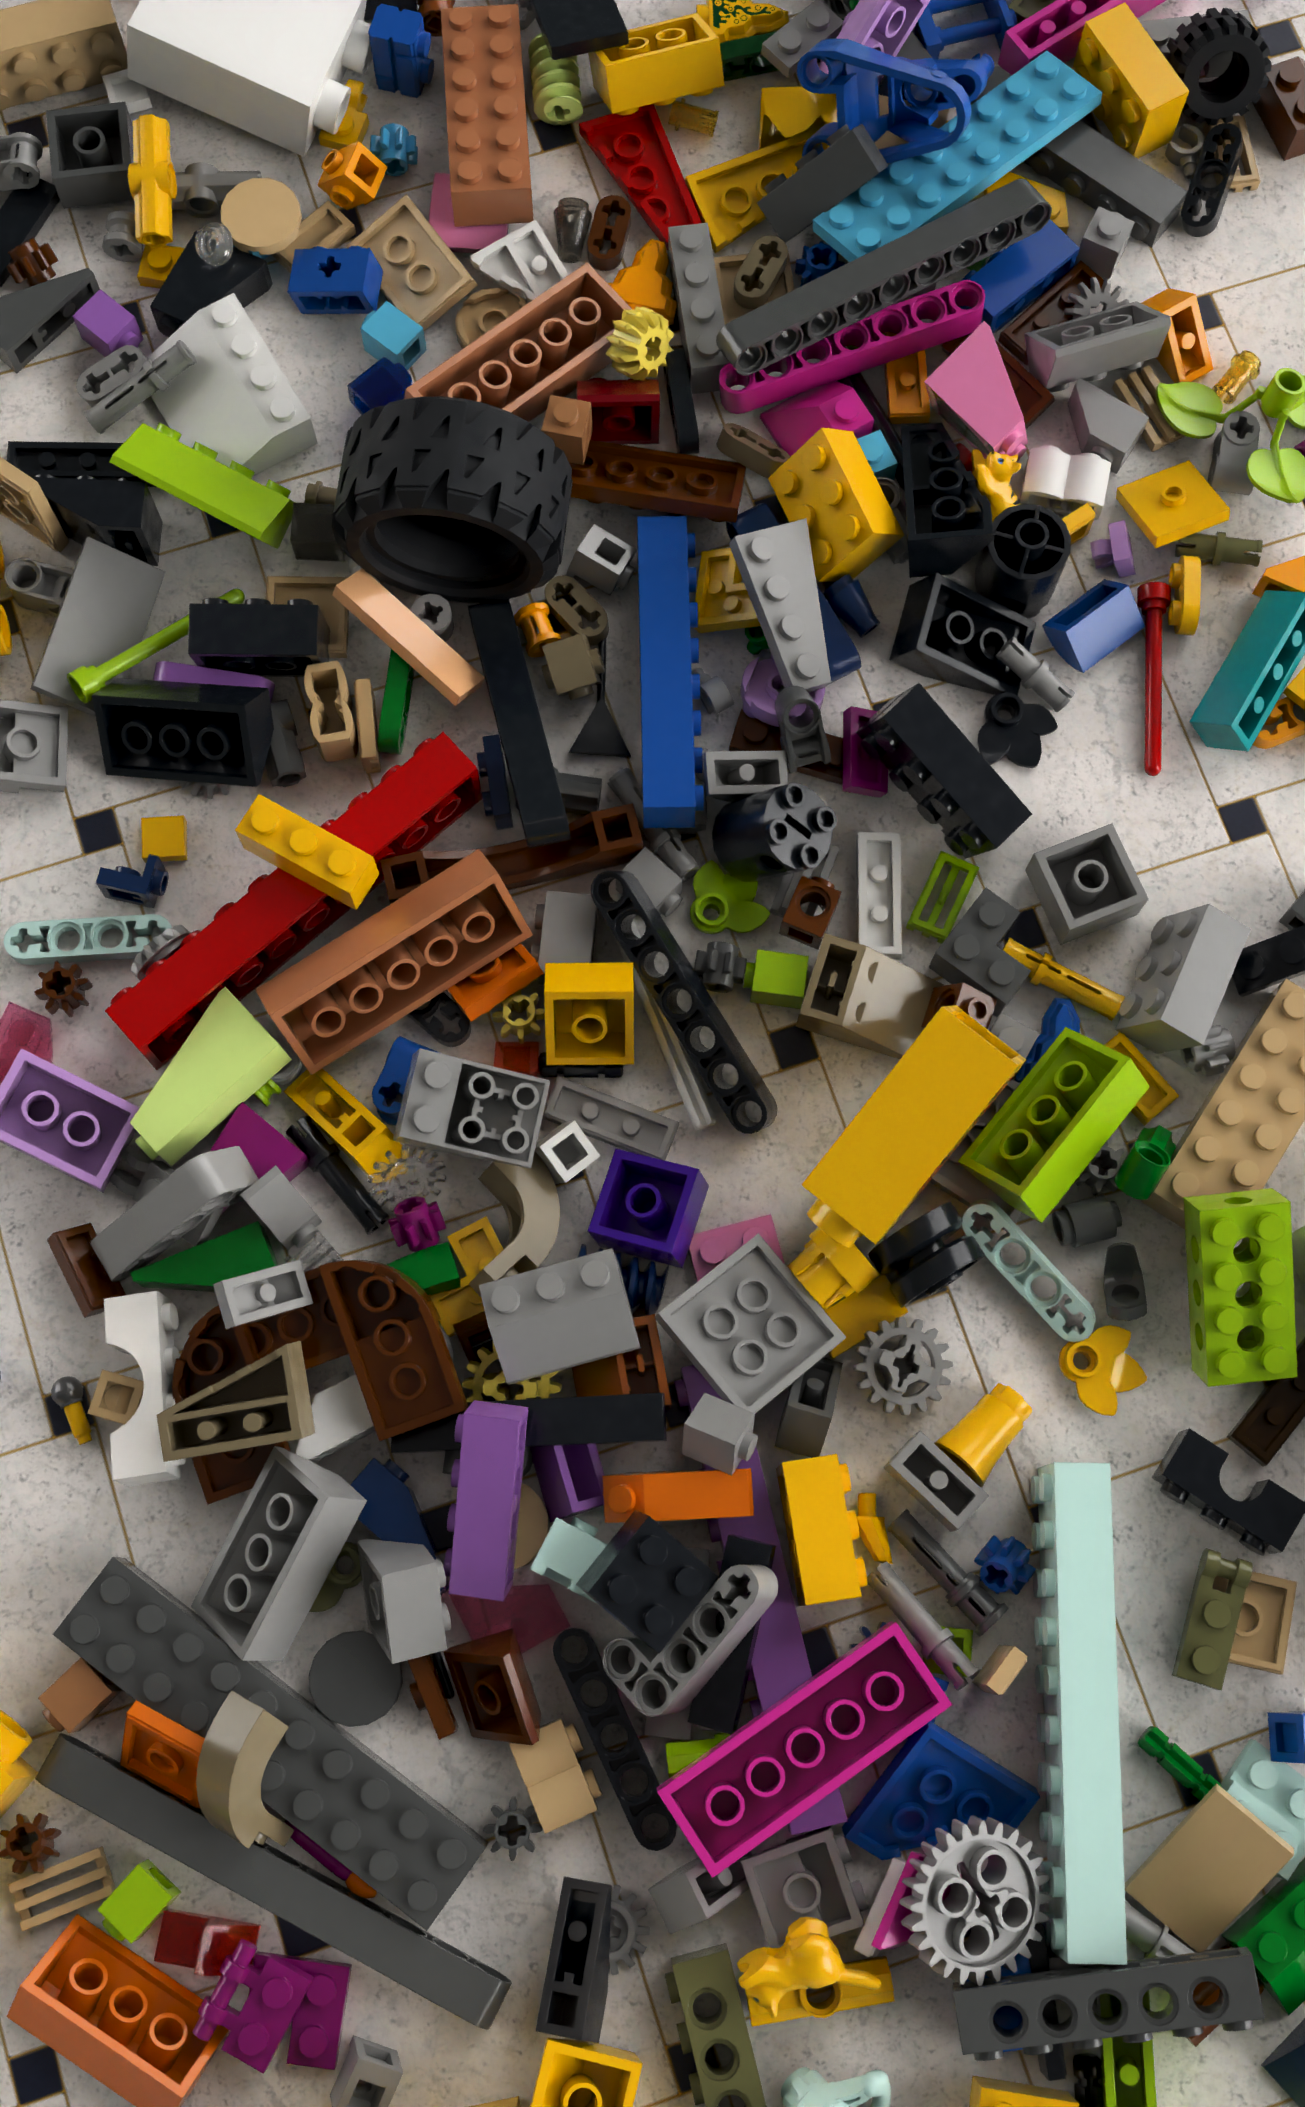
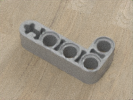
(172, 1210)
(700, 1634)

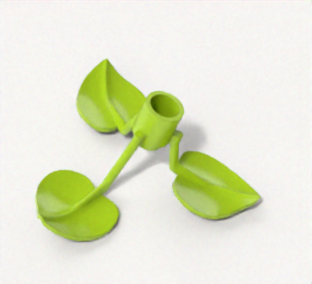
(1196, 409)

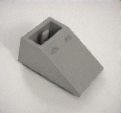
(471, 1109)

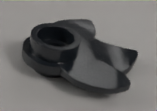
(1014, 737)

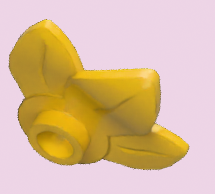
(1107, 1370)

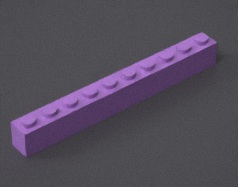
(779, 1651)

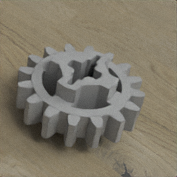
(910, 1346)

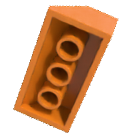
(115, 2017)

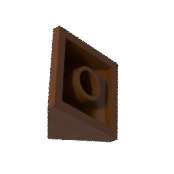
(495, 1689)

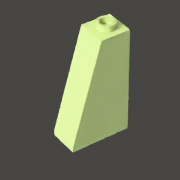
(207, 1079)

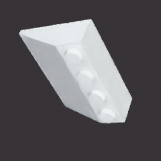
(234, 392)

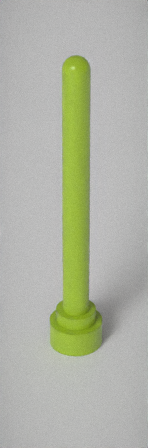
(91, 679)

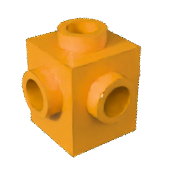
(351, 175)

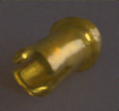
(693, 117)
(1242, 369)

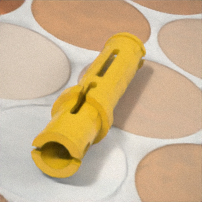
(1065, 981)

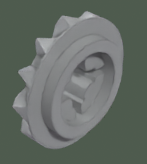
(160, 947)

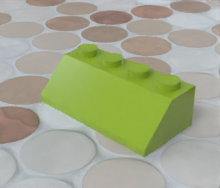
(207, 484)
(1055, 1123)

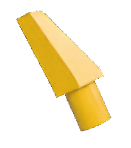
(872, 1528)

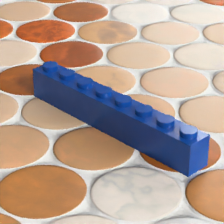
(666, 673)

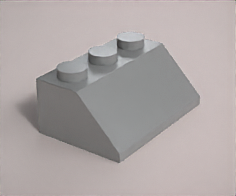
(1095, 345)
(559, 1316)

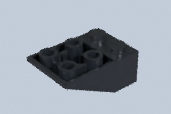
(107, 510)

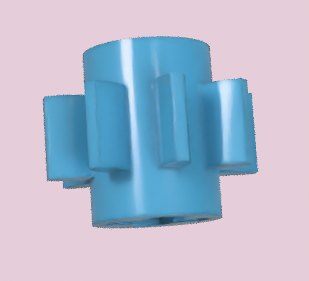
(394, 148)

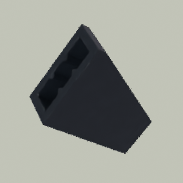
(198, 284)

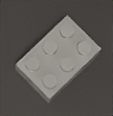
(1182, 979)

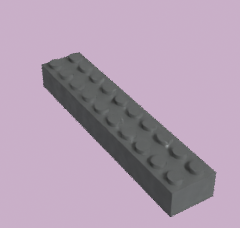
(318, 1772)

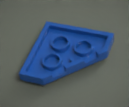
(928, 1787)

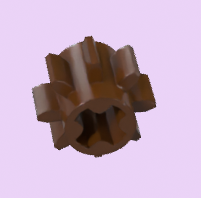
(32, 263)
(53, 985)
(41, 1849)

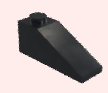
(578, 1963)

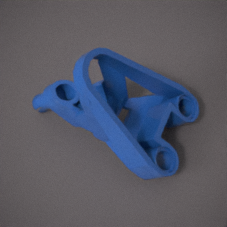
(854, 80)

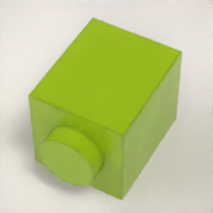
(777, 978)
(138, 1902)

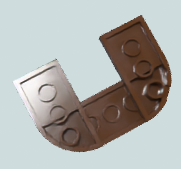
(356, 1311)

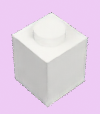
(566, 1151)

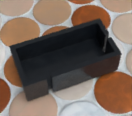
(943, 773)

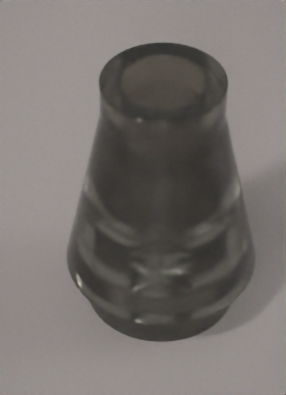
(571, 226)

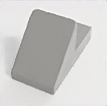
(262, 1294)

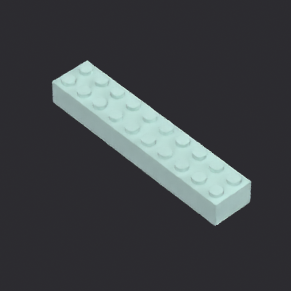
(1079, 1714)

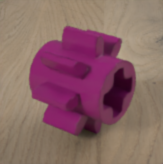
(416, 1223)

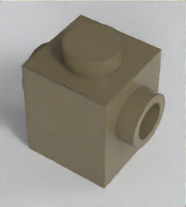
(572, 666)

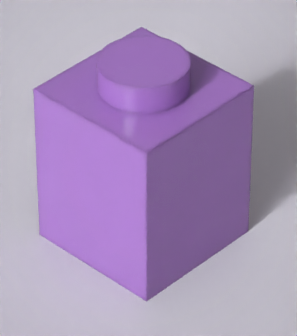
(107, 324)

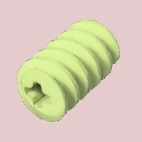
(554, 85)

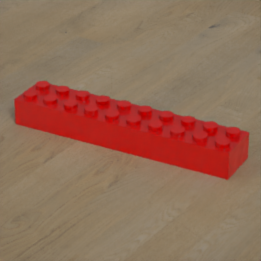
(285, 913)

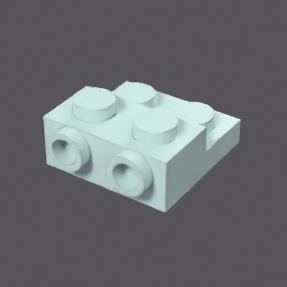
(1273, 1795)

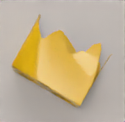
(793, 112)

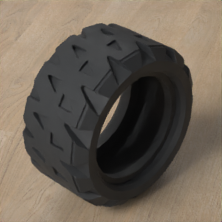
(452, 499)

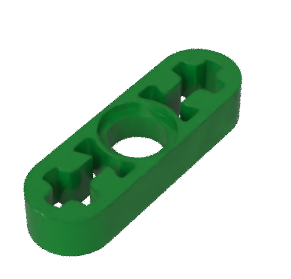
(395, 705)

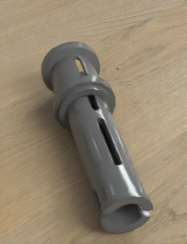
(905, 1529)

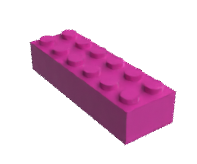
(803, 1747)

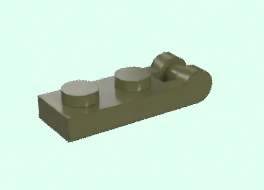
(1211, 1620)

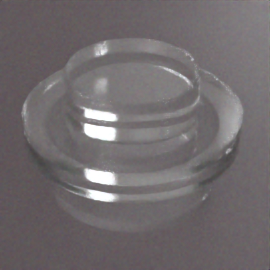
(214, 244)

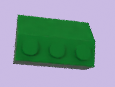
(1276, 1939)

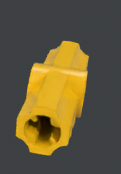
(152, 181)
(842, 1997)

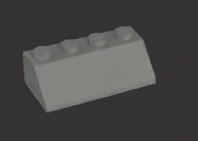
(277, 1556)

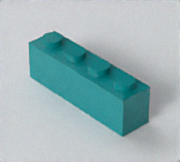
(1253, 673)

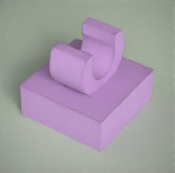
(1115, 550)

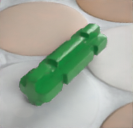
(1176, 1762)

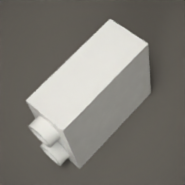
(253, 61)

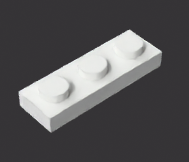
(879, 892)

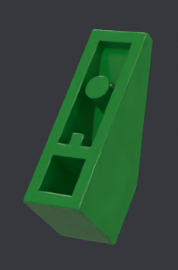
(211, 1262)

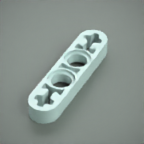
(90, 938)
(1034, 1265)

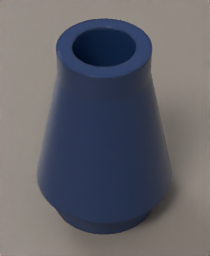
(851, 605)

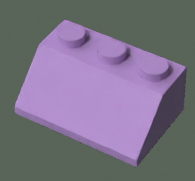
(881, 25)

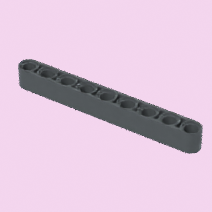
(883, 277)

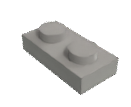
(800, 35)

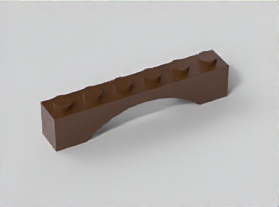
(596, 843)

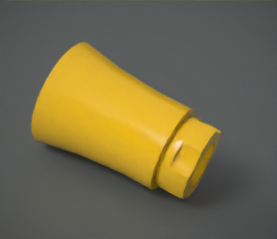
(985, 1432)

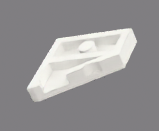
(521, 262)

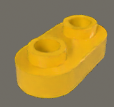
(1185, 607)

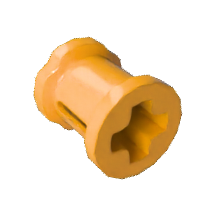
(528, 625)

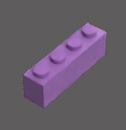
(487, 1500)

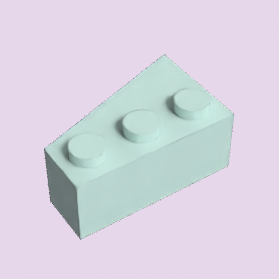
(568, 1553)

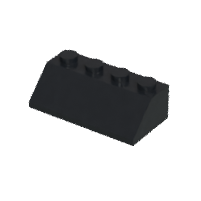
(184, 731)

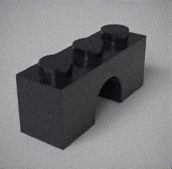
(1192, 1474)

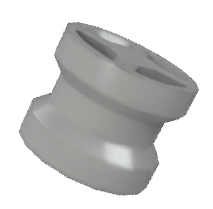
(121, 240)
(435, 604)

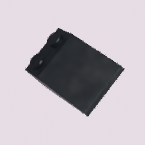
(956, 636)

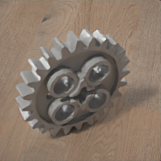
(942, 1925)

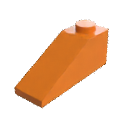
(678, 1494)

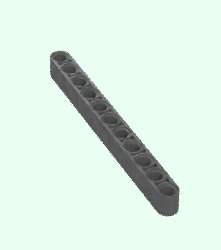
(276, 1883)

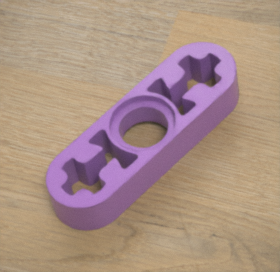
(196, 674)

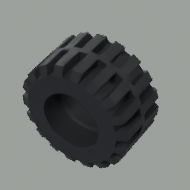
(1239, 82)

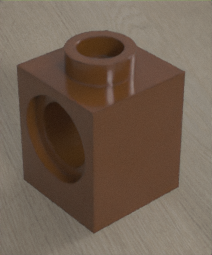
(808, 928)
(970, 1000)

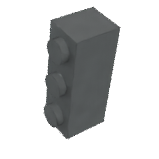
(821, 181)

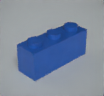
(1023, 273)

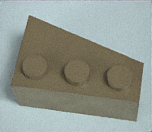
(245, 1410)

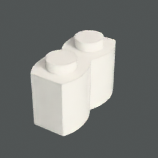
(1064, 480)

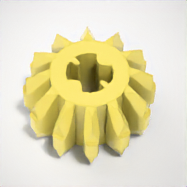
(639, 343)

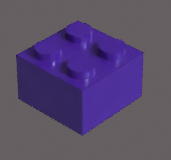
(648, 1208)

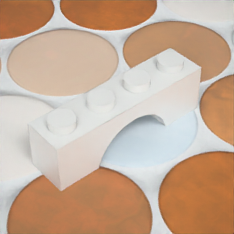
(144, 1328)

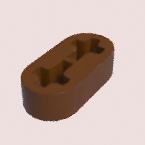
(602, 231)

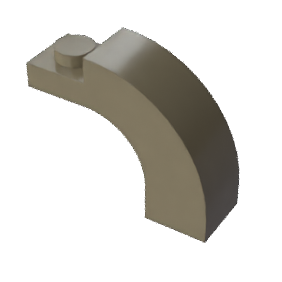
(532, 1214)
(233, 1770)

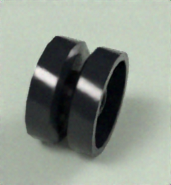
(929, 1260)

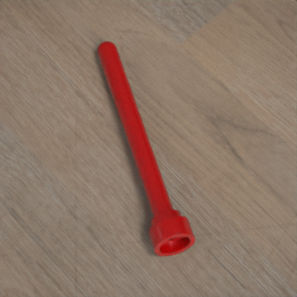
(1153, 600)

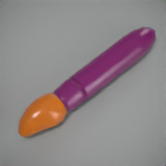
(352, 1881)

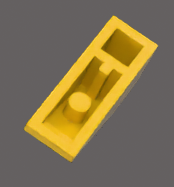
(343, 1119)

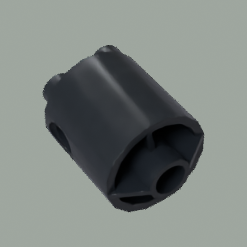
(1023, 559)
(773, 833)

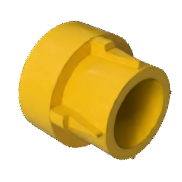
(831, 1269)

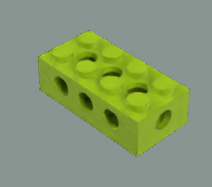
(1261, 1305)

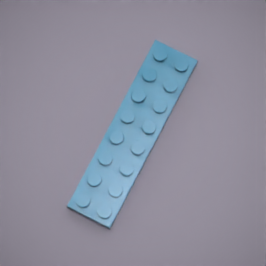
(1001, 134)

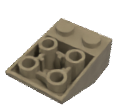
(865, 998)

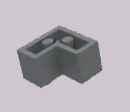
(973, 953)

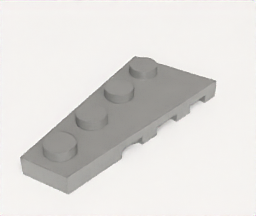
(784, 594)

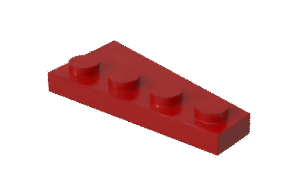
(643, 166)

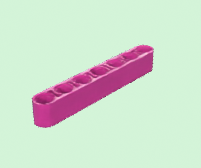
(873, 350)

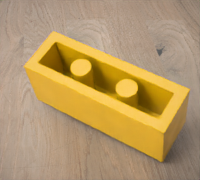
(307, 852)

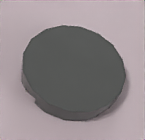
(354, 1679)

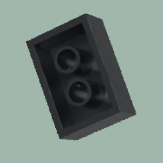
(258, 636)

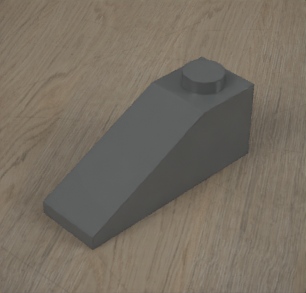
(40, 314)

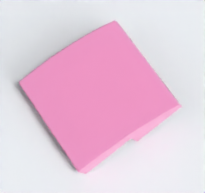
(458, 239)

